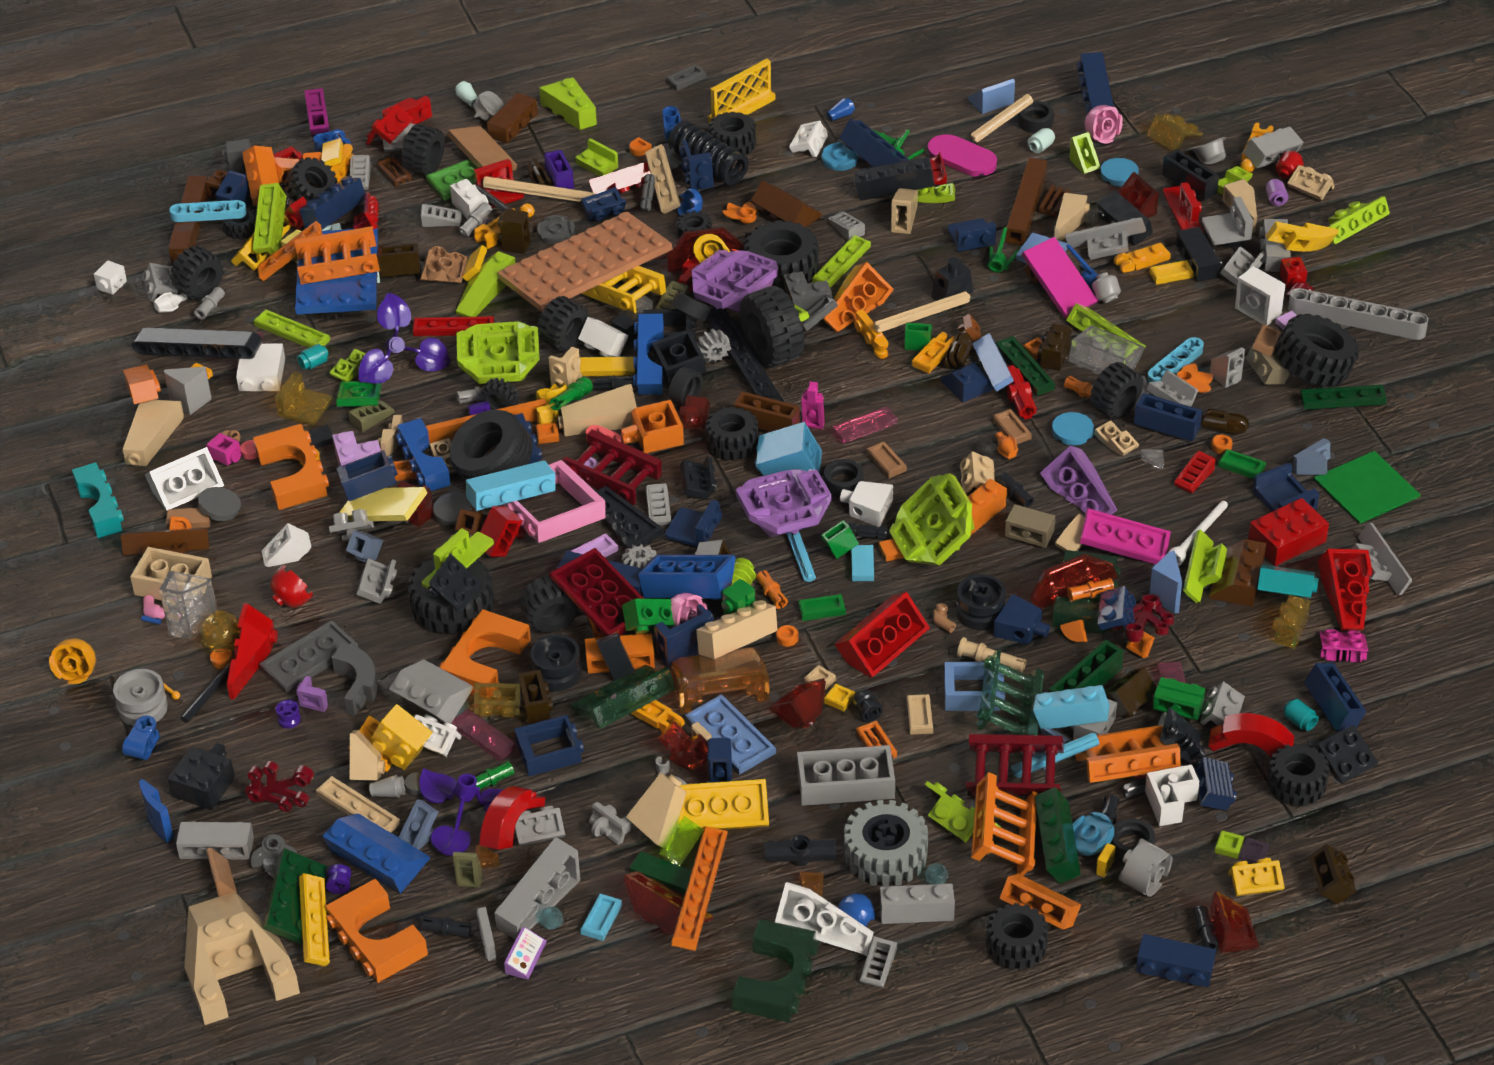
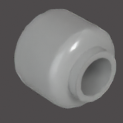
(1106, 287)

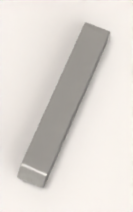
(1359, 313)

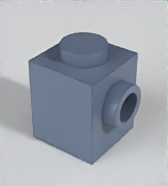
(364, 546)

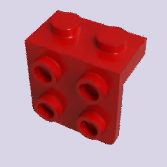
(418, 109)
(390, 126)
(501, 170)

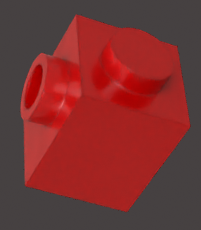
(293, 213)
(1292, 271)

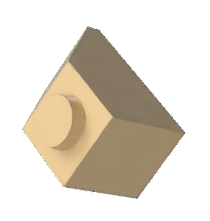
(364, 758)

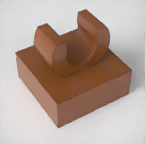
(971, 327)

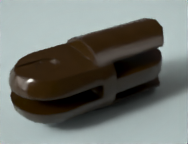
(538, 173)
(958, 351)
(1225, 421)

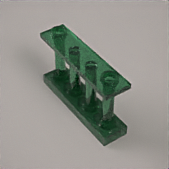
(1032, 685)

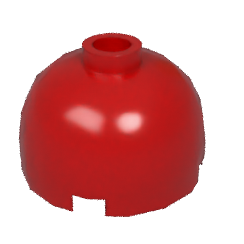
(289, 589)

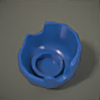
(691, 202)
(858, 908)

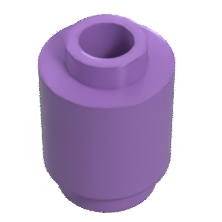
(1276, 192)

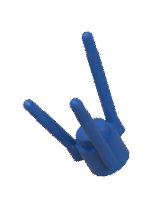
(1088, 274)

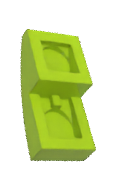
(1233, 175)

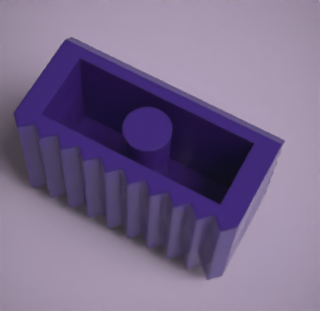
(559, 169)

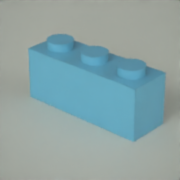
(1071, 707)

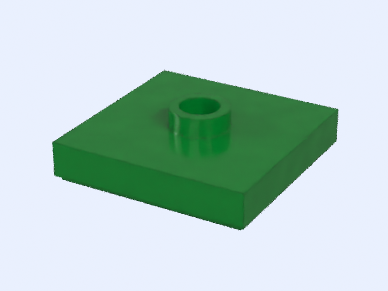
(358, 393)

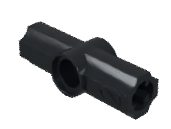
(800, 850)

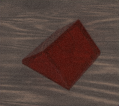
(1140, 195)
(1232, 924)

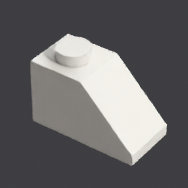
(286, 546)

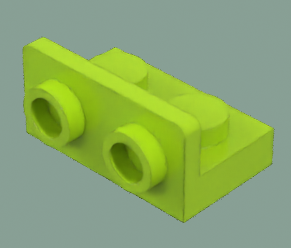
(598, 158)

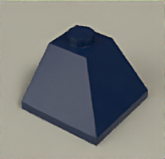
(967, 382)

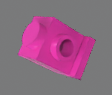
(228, 449)

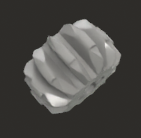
(714, 345)
(638, 556)

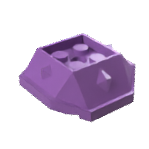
(730, 276)
(785, 500)

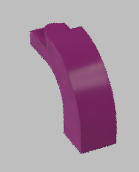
(316, 111)

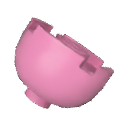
(1103, 123)
(685, 607)

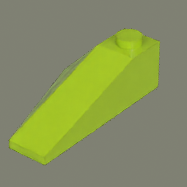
(484, 285)

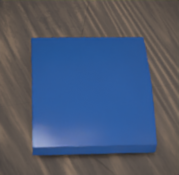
(156, 811)

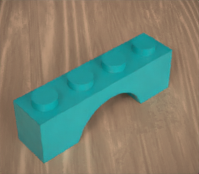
(103, 515)

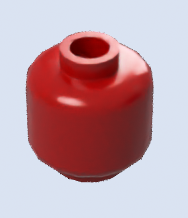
(1288, 164)

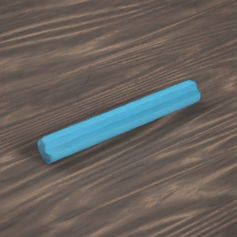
(801, 557)
(1070, 749)

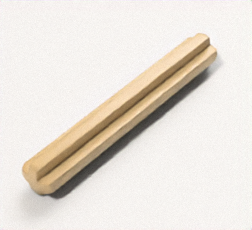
(1001, 118)

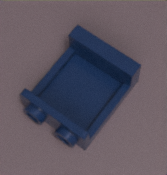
(1281, 488)
(680, 640)

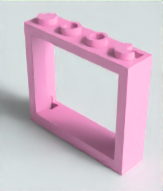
(591, 510)

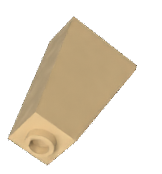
(607, 410)
(150, 429)

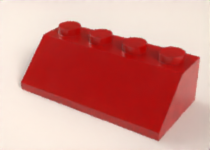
(883, 635)

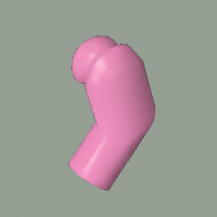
(151, 609)

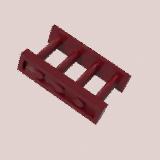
(620, 453)
(1027, 745)

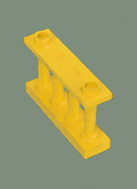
(638, 276)

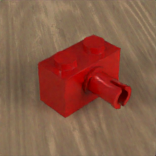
(502, 527)

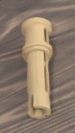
(980, 652)

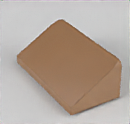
(221, 873)

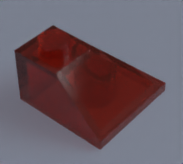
(801, 704)

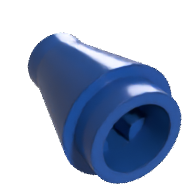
(841, 109)

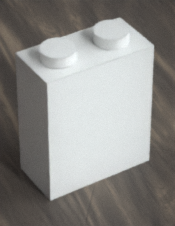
(263, 371)

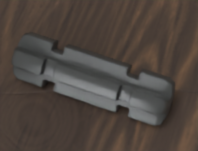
(647, 192)

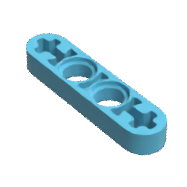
(230, 210)
(1171, 359)

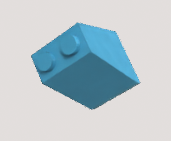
(788, 449)

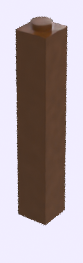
(1026, 201)
(186, 233)

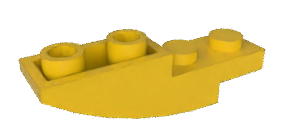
(1298, 238)

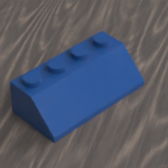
(690, 574)
(375, 851)

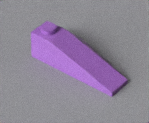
(1078, 481)

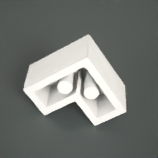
(1169, 791)

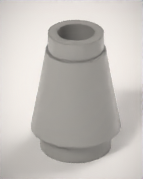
(388, 787)

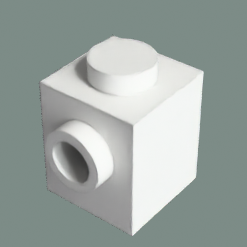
(110, 277)

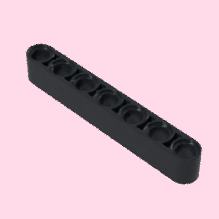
(197, 343)

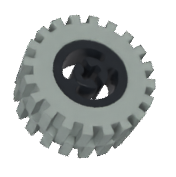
(884, 858)

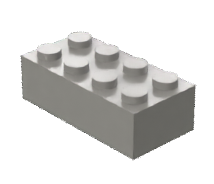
(846, 775)

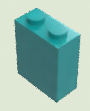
(1287, 581)

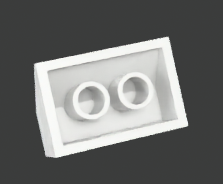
(184, 479)

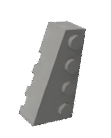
(540, 888)

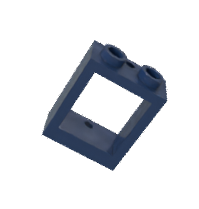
(367, 475)
(544, 731)

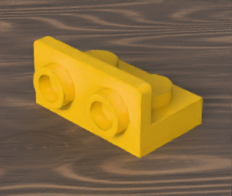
(1256, 878)

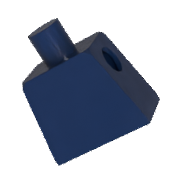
(234, 187)
(1020, 621)

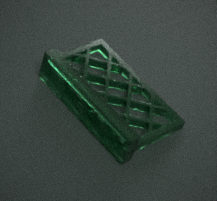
(625, 695)

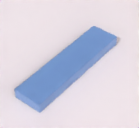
(993, 362)

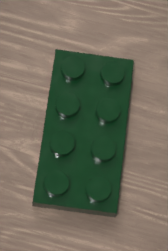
(284, 906)

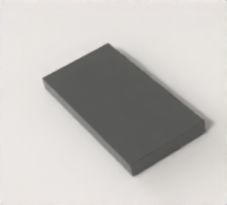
(305, 656)

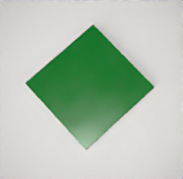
(1367, 487)

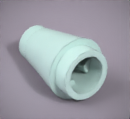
(466, 93)

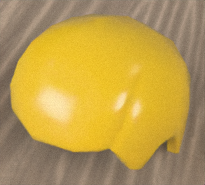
(548, 394)

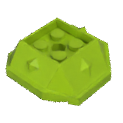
(498, 351)
(933, 521)

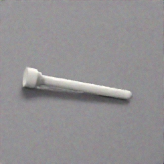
(1181, 550)

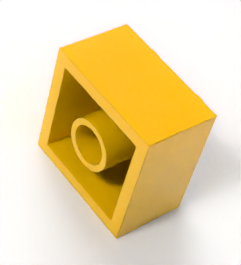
(400, 737)

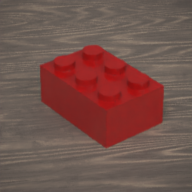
(1289, 531)

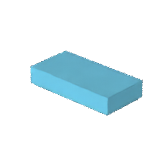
(862, 563)
(601, 917)

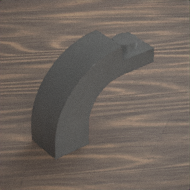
(356, 664)

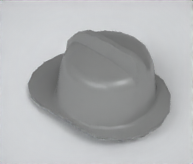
(487, 105)
(1211, 152)

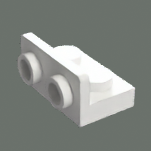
(810, 137)
(442, 735)

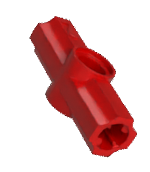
(1020, 394)

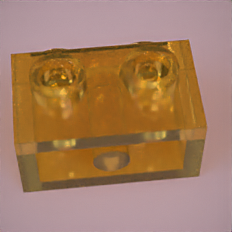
(1292, 621)
(496, 699)

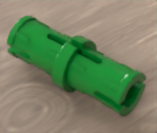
(494, 775)

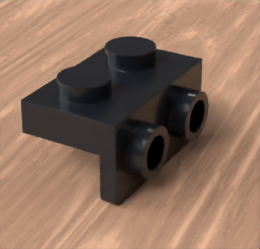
(698, 478)

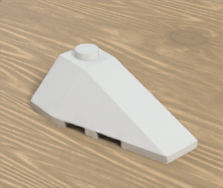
(810, 911)

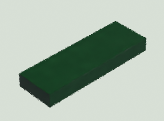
(662, 871)

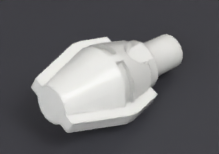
(169, 302)

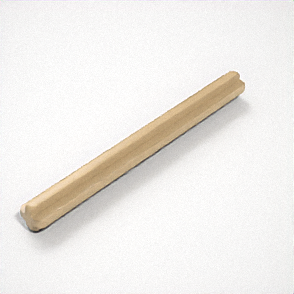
(535, 189)
(921, 312)

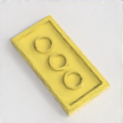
(387, 504)

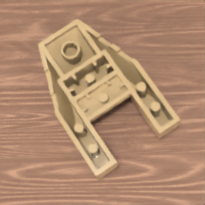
(226, 940)

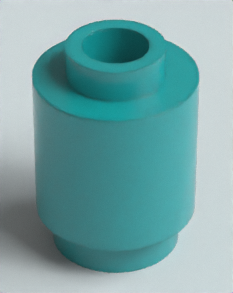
(312, 357)
(1300, 715)

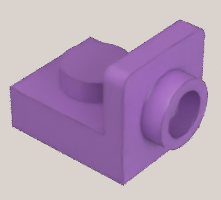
(311, 697)

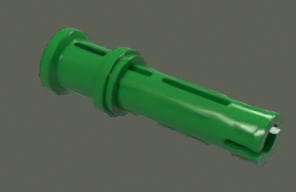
(574, 392)

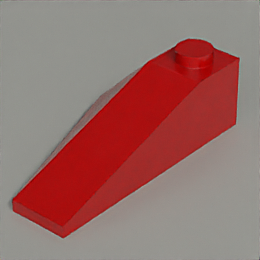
(1346, 582)
(252, 648)

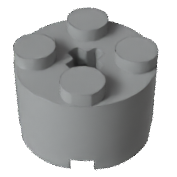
(1145, 867)

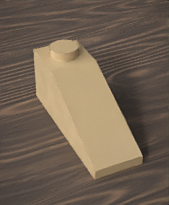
(1246, 192)
(1070, 214)

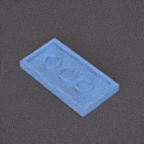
(725, 721)

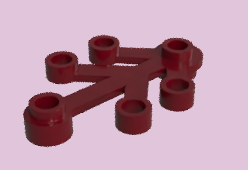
(1149, 604)
(260, 792)

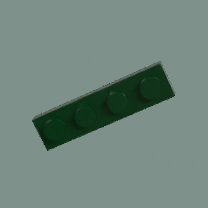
(1016, 355)
(1343, 397)

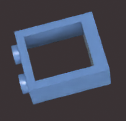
(965, 699)

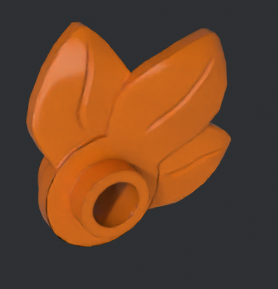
(745, 214)
(1195, 378)

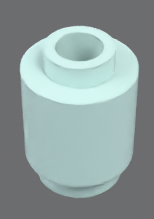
(1041, 140)

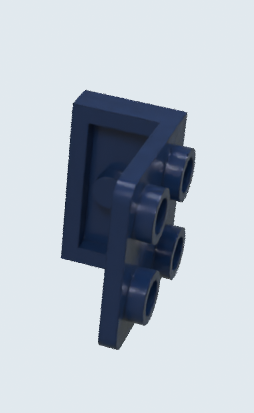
(696, 168)
(972, 234)
(694, 526)

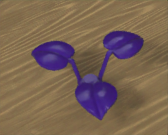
(391, 314)
(438, 787)

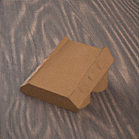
(443, 266)

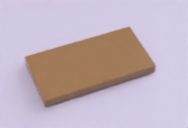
(479, 146)

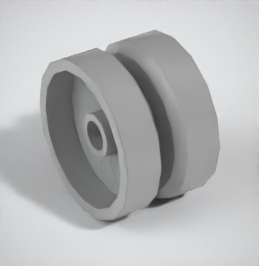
(140, 694)

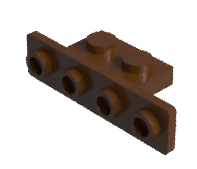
(170, 540)

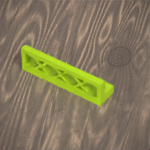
(269, 219)
(1083, 317)

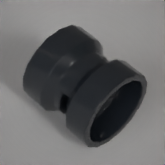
(868, 706)

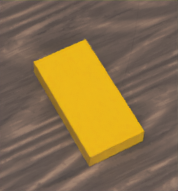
(332, 152)
(474, 263)
(1171, 272)

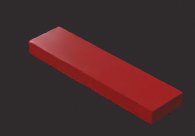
(446, 325)

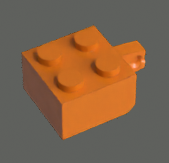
(654, 427)

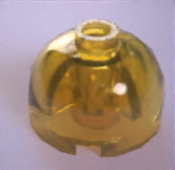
(220, 631)

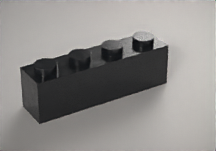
(889, 178)

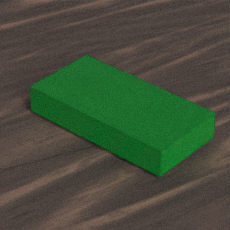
(1241, 464)
(821, 607)

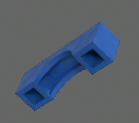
(649, 375)
(429, 470)

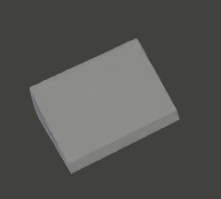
(189, 387)

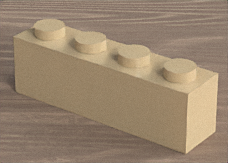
(737, 629)

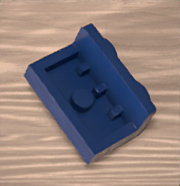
(603, 204)
(1116, 608)

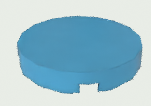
(839, 157)
(1117, 170)
(1072, 428)
(1092, 833)

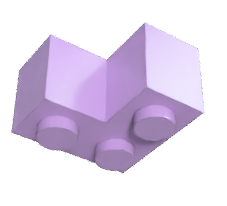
(348, 450)

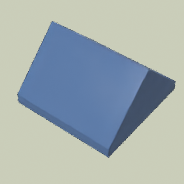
(994, 96)
(1167, 582)

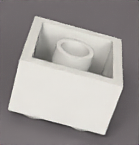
(1259, 296)

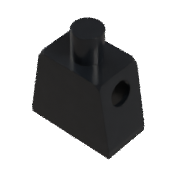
(952, 280)

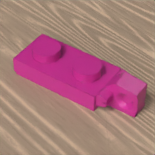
(813, 407)

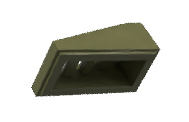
(671, 290)
(365, 416)
(467, 869)

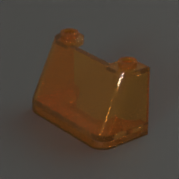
(730, 672)

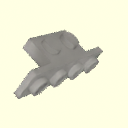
(1106, 239)
(1383, 560)

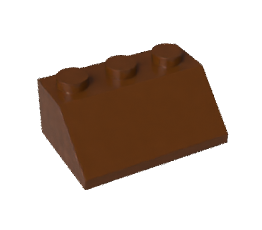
(783, 205)
(1240, 573)

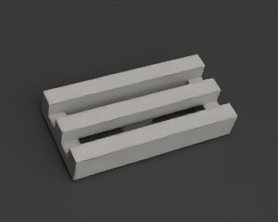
(486, 934)

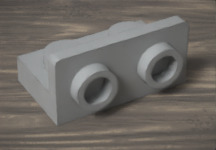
(158, 280)
(539, 826)

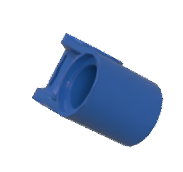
(670, 119)
(322, 138)
(141, 738)

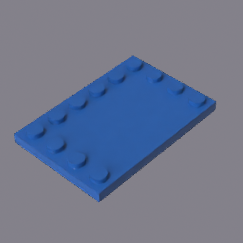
(338, 294)

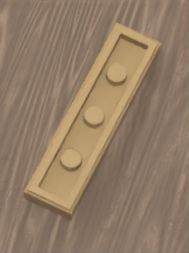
(664, 181)
(352, 803)

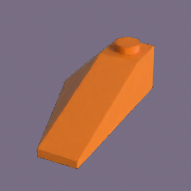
(860, 291)

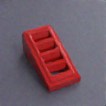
(1201, 461)

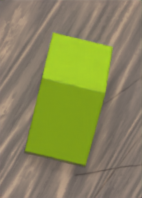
(1083, 153)

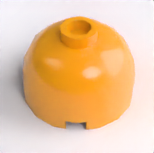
(73, 660)

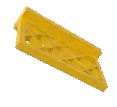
(745, 103)

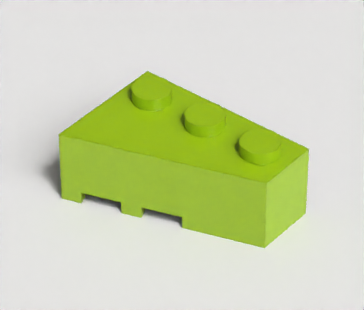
(570, 102)

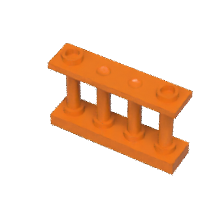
(336, 243)
(1129, 754)
(985, 827)

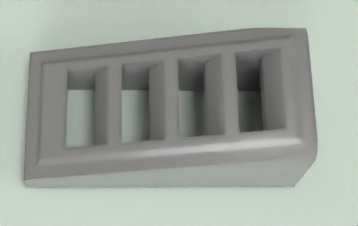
(361, 168)
(439, 216)
(847, 225)
(654, 494)
(882, 945)

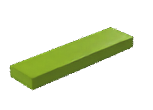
(842, 261)
(290, 329)

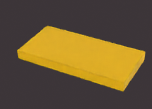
(726, 804)

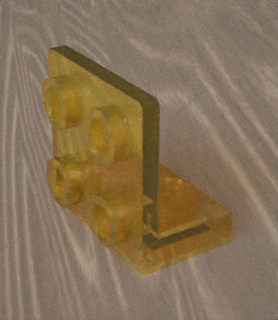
(1171, 130)
(300, 403)

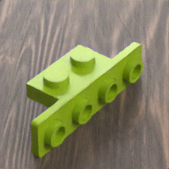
(1357, 217)
(463, 548)
(1204, 565)
(951, 813)

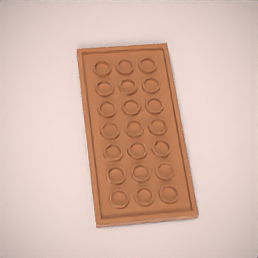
(584, 260)

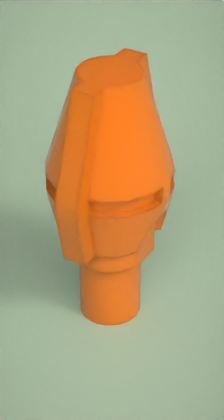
(1006, 445)

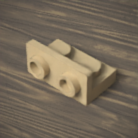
(1311, 182)

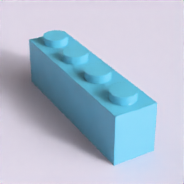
(510, 485)

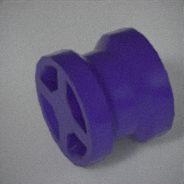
(288, 714)
(338, 879)

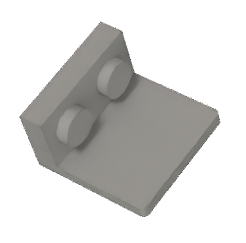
(1230, 226)

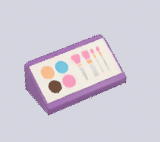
(524, 954)

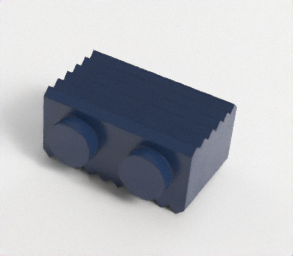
(719, 760)
(1215, 784)

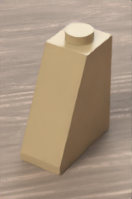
(904, 210)
(659, 809)

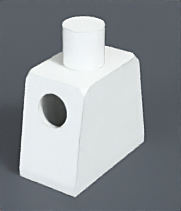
(869, 501)

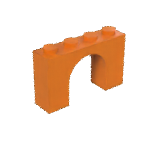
(292, 444)
(485, 631)
(378, 957)

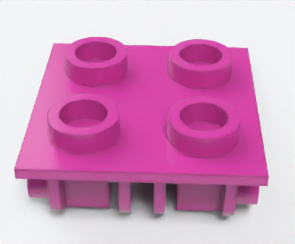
(1334, 640)

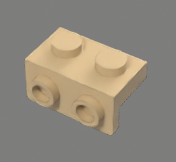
(565, 369)
(976, 471)

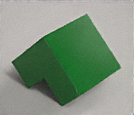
(917, 336)
(839, 539)

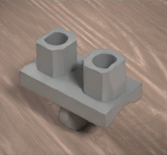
(341, 523)
(607, 823)

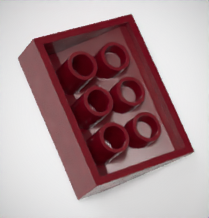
(597, 590)

